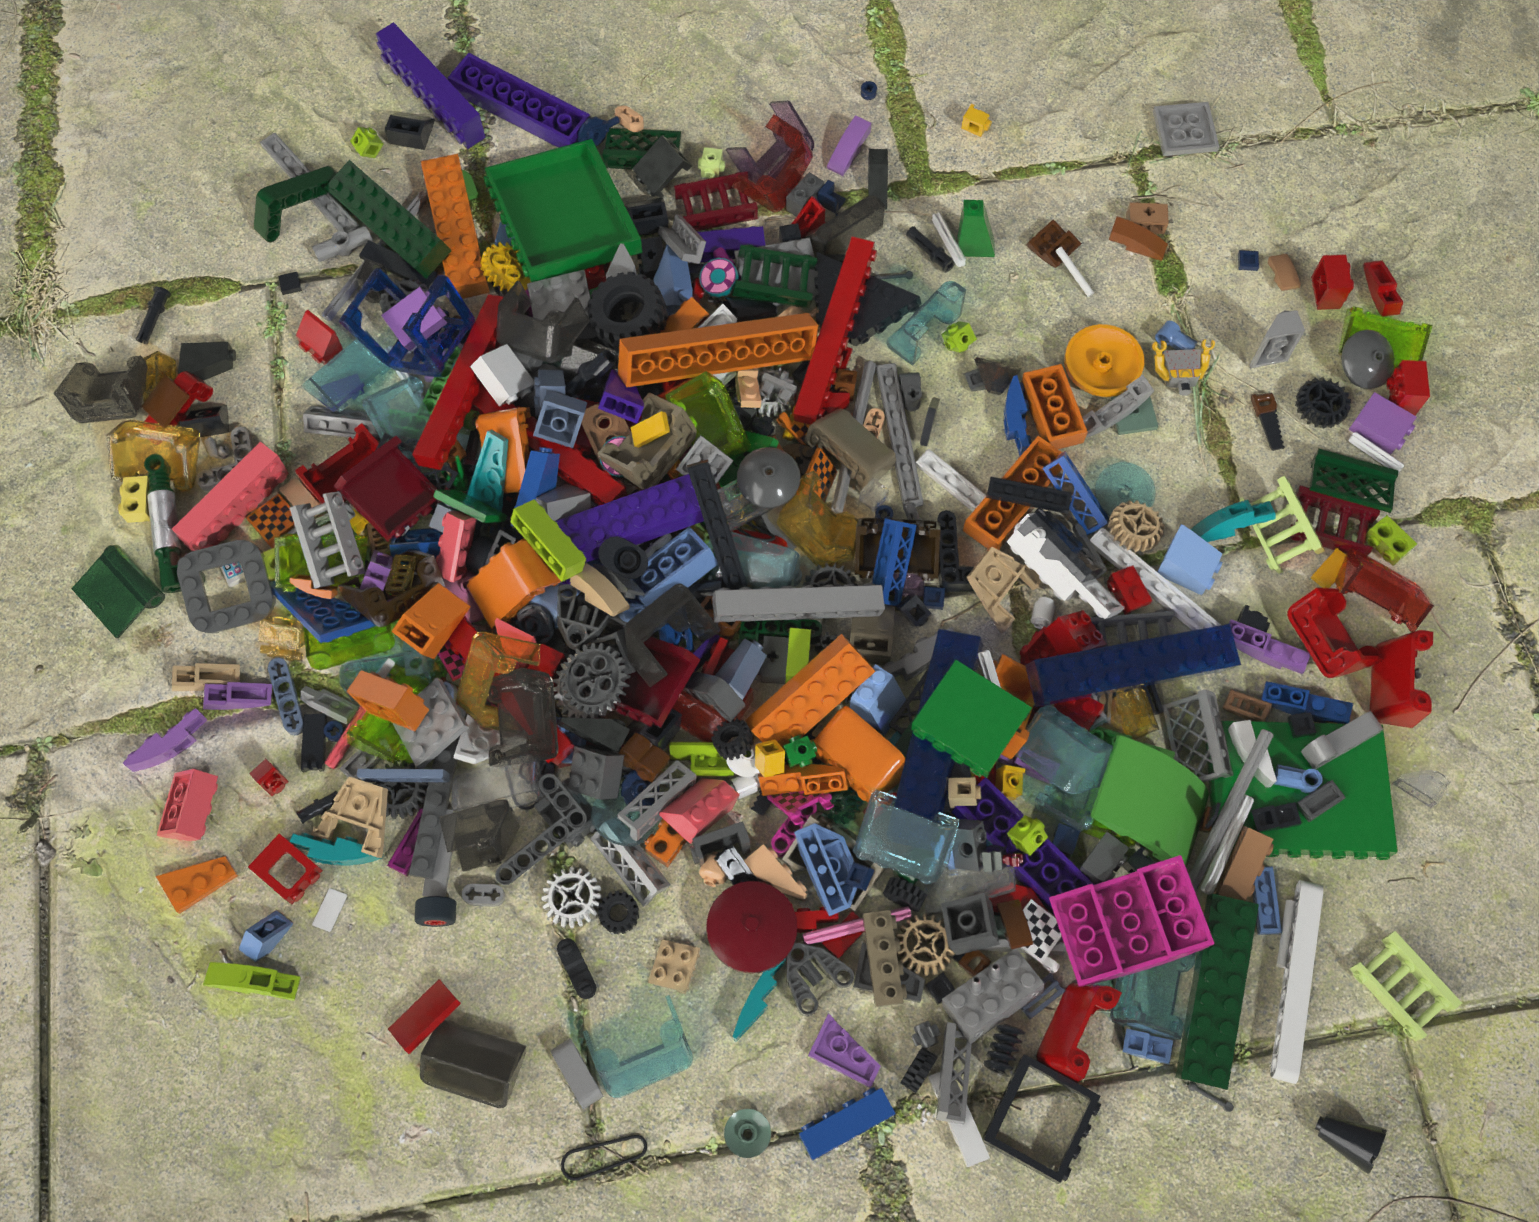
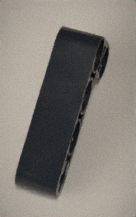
(950, 551)

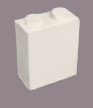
(503, 375)

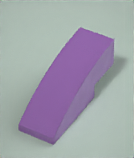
(849, 145)
(377, 570)
(236, 695)

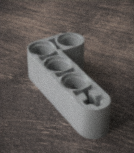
(1341, 740)

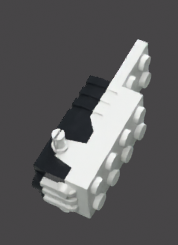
(1062, 561)

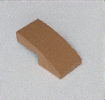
(1285, 272)

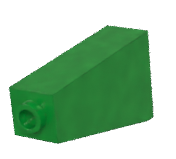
(975, 231)

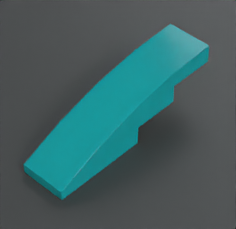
(754, 1005)

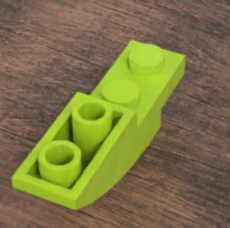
(252, 979)

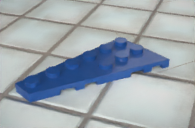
(322, 616)

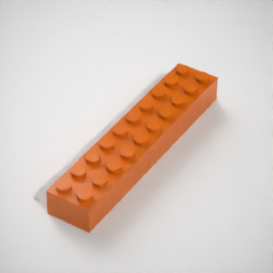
(716, 349)

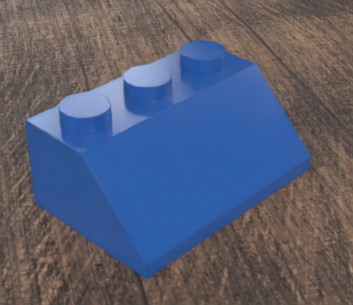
(416, 539)

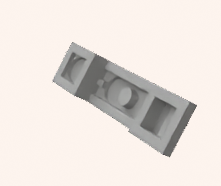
(1118, 408)

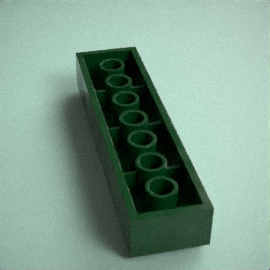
(388, 219)
(1217, 993)

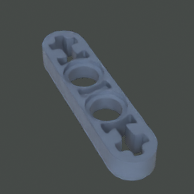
(283, 697)

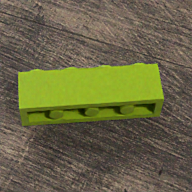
(548, 540)

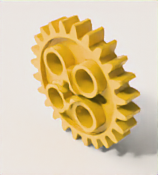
(503, 267)

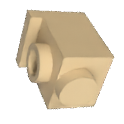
(963, 792)

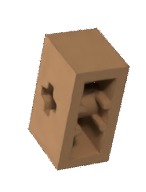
(1149, 215)

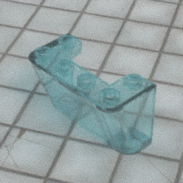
(943, 304)
(412, 662)
(905, 840)

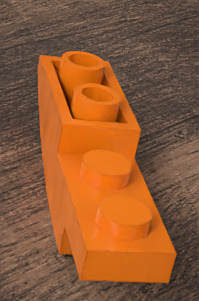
(810, 779)

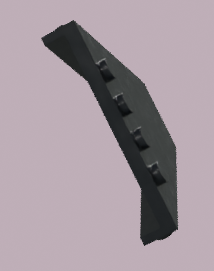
(878, 308)

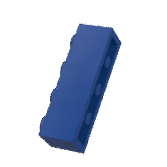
(847, 1123)

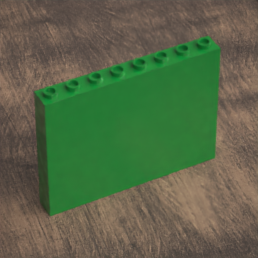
(561, 210)
(1354, 827)

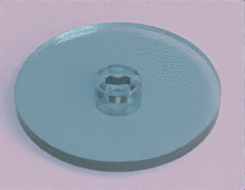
(1126, 476)
(607, 824)

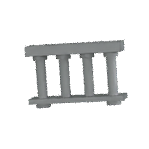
(312, 545)

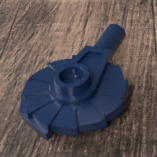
(596, 129)
(633, 786)

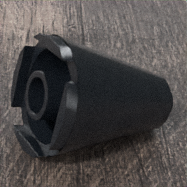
(750, 309)
(1352, 1139)

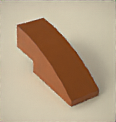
(1138, 239)

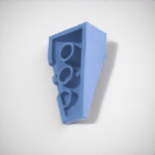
(673, 280)

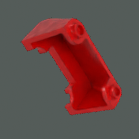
(323, 477)
(1326, 637)
(1393, 680)
(1067, 1025)

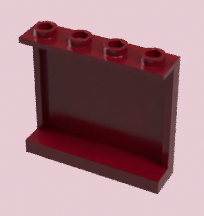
(388, 490)
(655, 702)

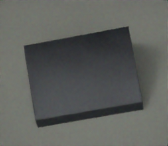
(207, 420)

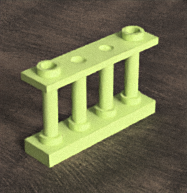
(1302, 525)
(1427, 981)

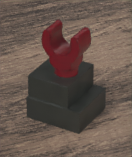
(996, 858)

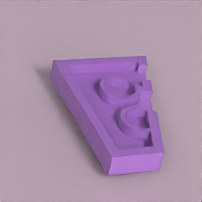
(842, 1053)

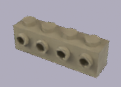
(882, 958)

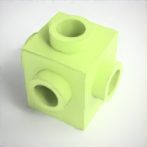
(711, 163)

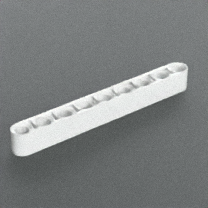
(1297, 983)

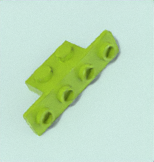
(703, 757)

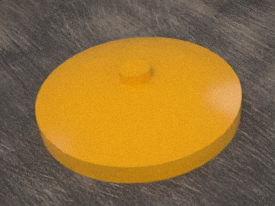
(1103, 360)

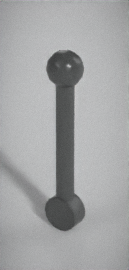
(909, 275)
(1228, 1107)

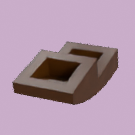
(1015, 924)

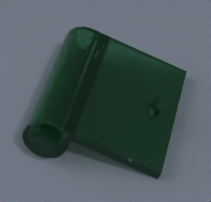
(119, 587)

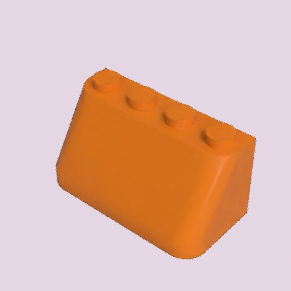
(861, 751)

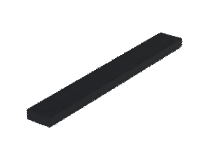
(717, 525)

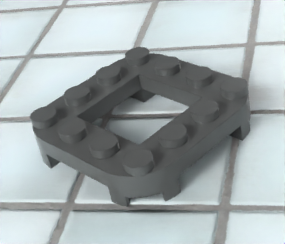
(195, 595)

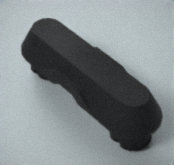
(576, 968)

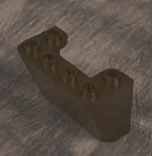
(385, 609)

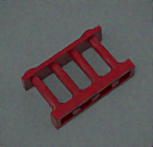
(720, 217)
(1345, 510)

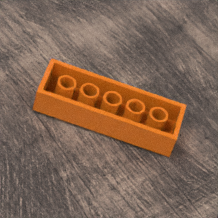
(994, 519)
(811, 693)

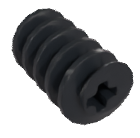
(1003, 1048)

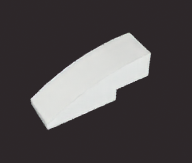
(1243, 741)

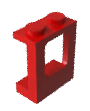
(271, 855)

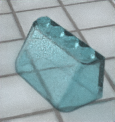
(345, 376)
(763, 563)
(1064, 752)

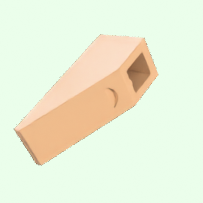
(768, 870)

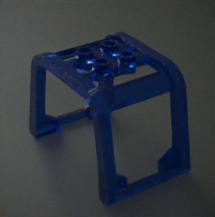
(428, 349)

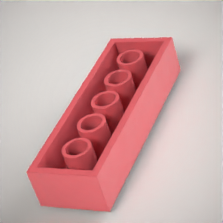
(231, 499)

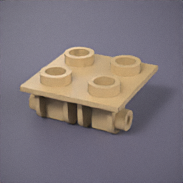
(674, 966)

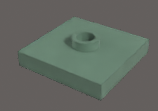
(1139, 420)

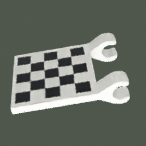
(1044, 933)

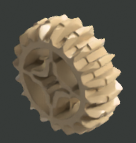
(1134, 515)
(919, 935)

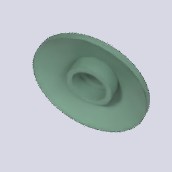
(744, 1120)

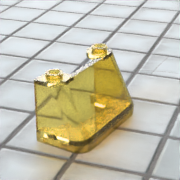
(136, 440)
(816, 527)

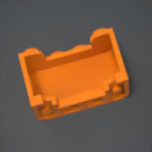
(510, 582)
(1015, 681)

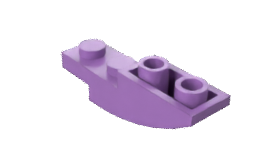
(1268, 650)
(161, 749)

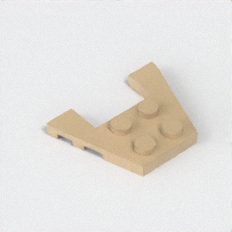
(994, 578)
(360, 805)

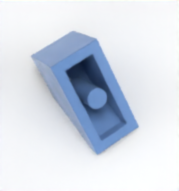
(264, 935)

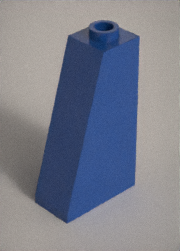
(539, 475)

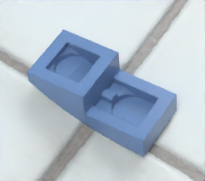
(1148, 1046)

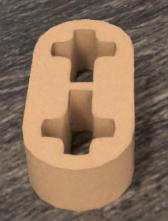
(629, 118)

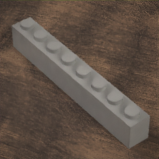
(797, 603)

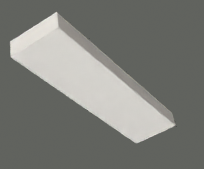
(950, 480)

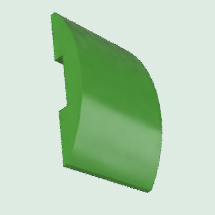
(1151, 799)

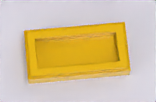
(650, 429)
(1328, 571)

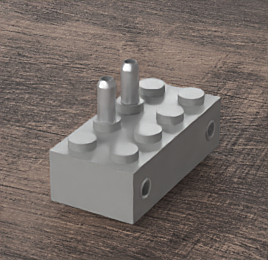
(993, 995)

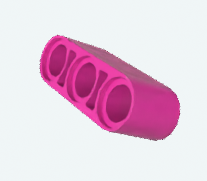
(786, 835)

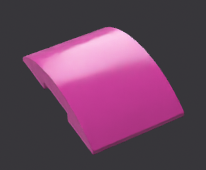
(1131, 922)

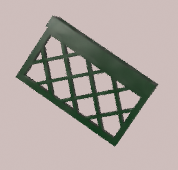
(626, 158)
(1356, 472)

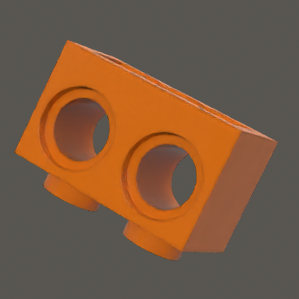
(673, 841)

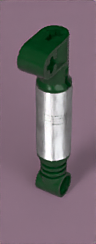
(162, 520)

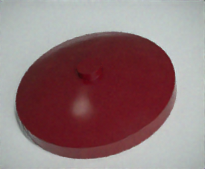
(751, 927)

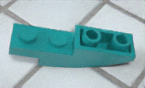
(1238, 515)
(343, 853)

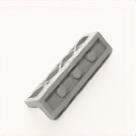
(683, 241)
(326, 422)
(651, 814)
(634, 857)
(946, 1076)

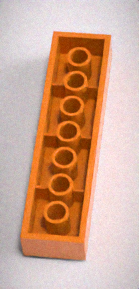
(455, 224)

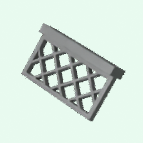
(1212, 730)

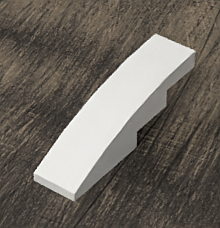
(965, 1134)

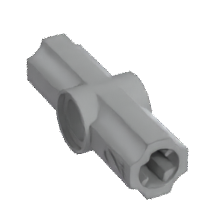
(342, 243)

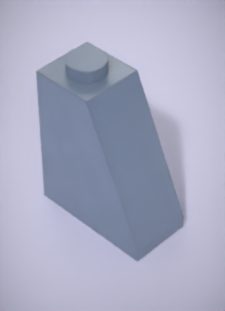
(742, 666)

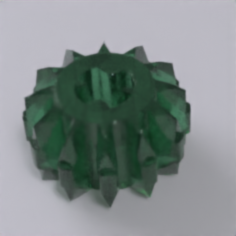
(846, 812)

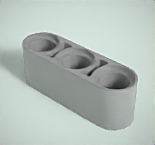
(576, 1073)

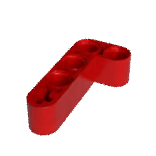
(195, 388)

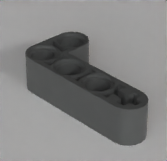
(715, 692)

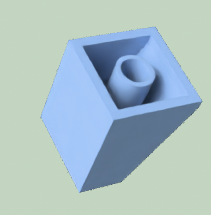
(1190, 561)
(878, 700)

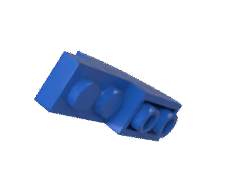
(1014, 416)
(1299, 701)

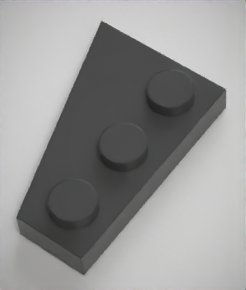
(912, 981)

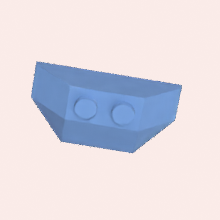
(828, 866)

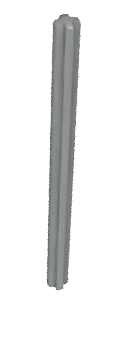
(352, 284)
(859, 414)
(1229, 808)

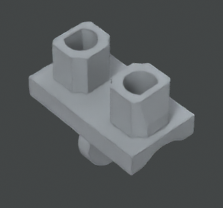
(779, 384)

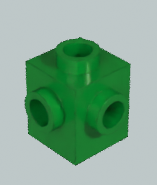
(792, 754)

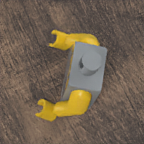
(1182, 367)

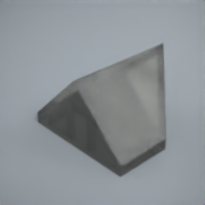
(995, 375)

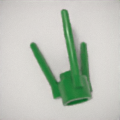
(461, 482)

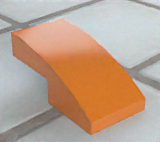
(305, 584)

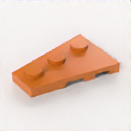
(195, 882)

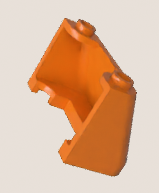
(512, 426)

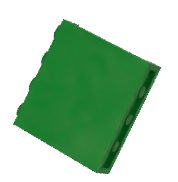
(970, 719)

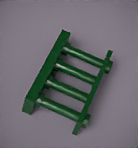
(767, 293)

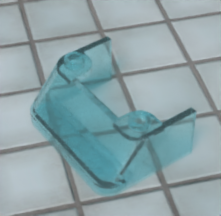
(647, 1067)

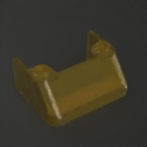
(486, 656)

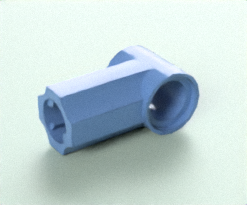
(1174, 337)
(1295, 778)

